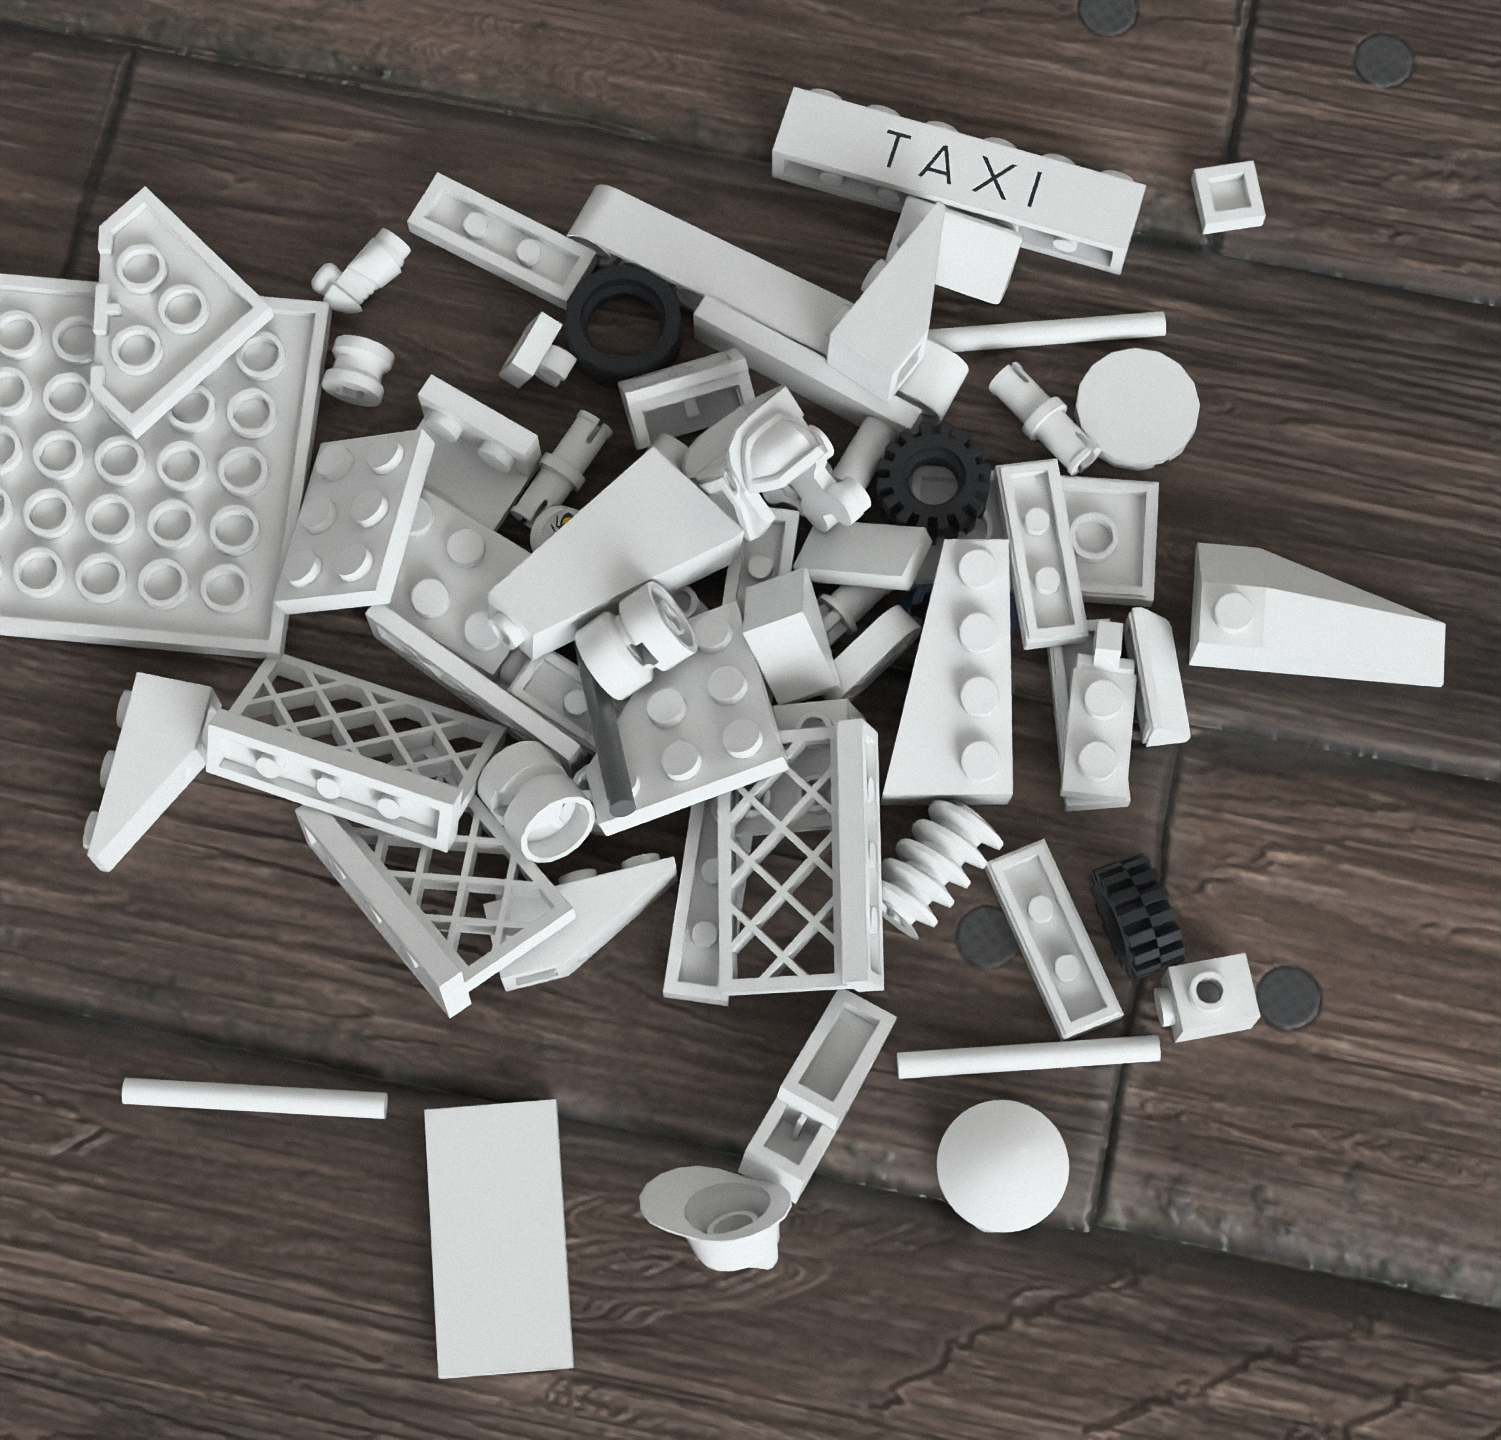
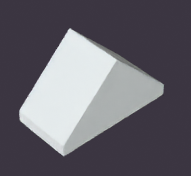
(789, 637)

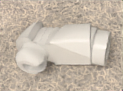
(367, 272)

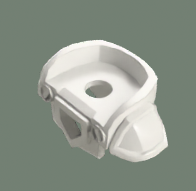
(762, 451)

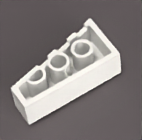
(959, 696)

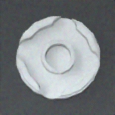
(1137, 408)

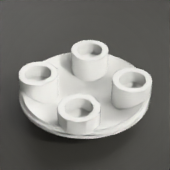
(1002, 1166)

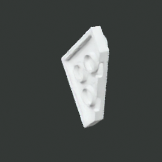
(162, 313)
(695, 727)

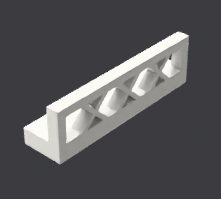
(473, 687)

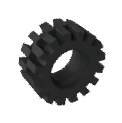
(933, 448)
(1137, 916)

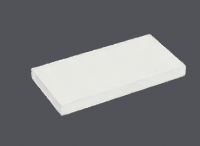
(1109, 528)
(498, 1239)

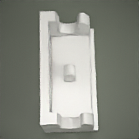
(685, 396)

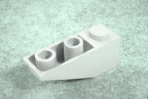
(888, 326)
(153, 762)
(601, 909)

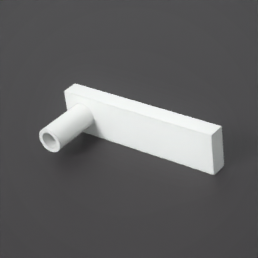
(813, 379)

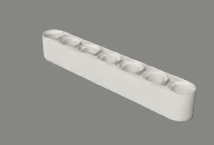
(701, 264)

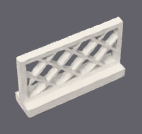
(345, 777)
(854, 869)
(399, 915)

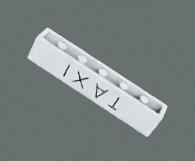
(885, 157)

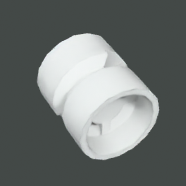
(628, 645)
(536, 801)

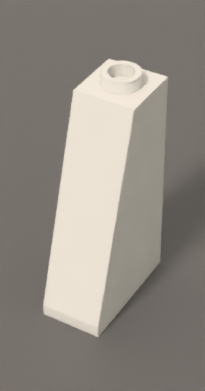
(632, 533)

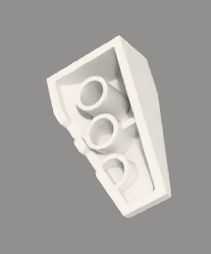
(1290, 619)

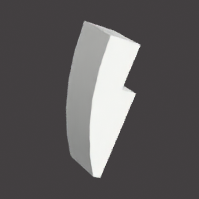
(817, 1093)

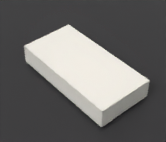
(865, 555)

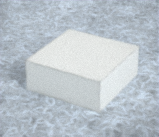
(1228, 197)

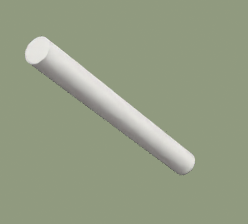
(1050, 332)
(1028, 1056)
(254, 1098)

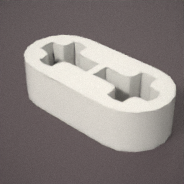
(873, 652)

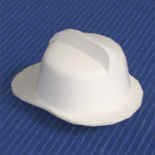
(721, 1214)

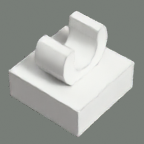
(537, 355)

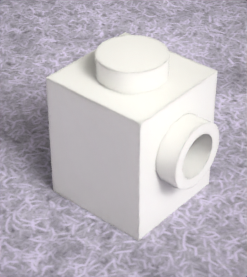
(1207, 998)

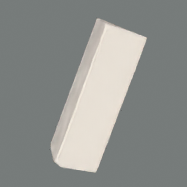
(972, 254)
(1158, 684)

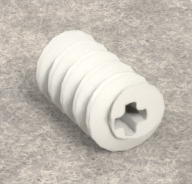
(933, 862)

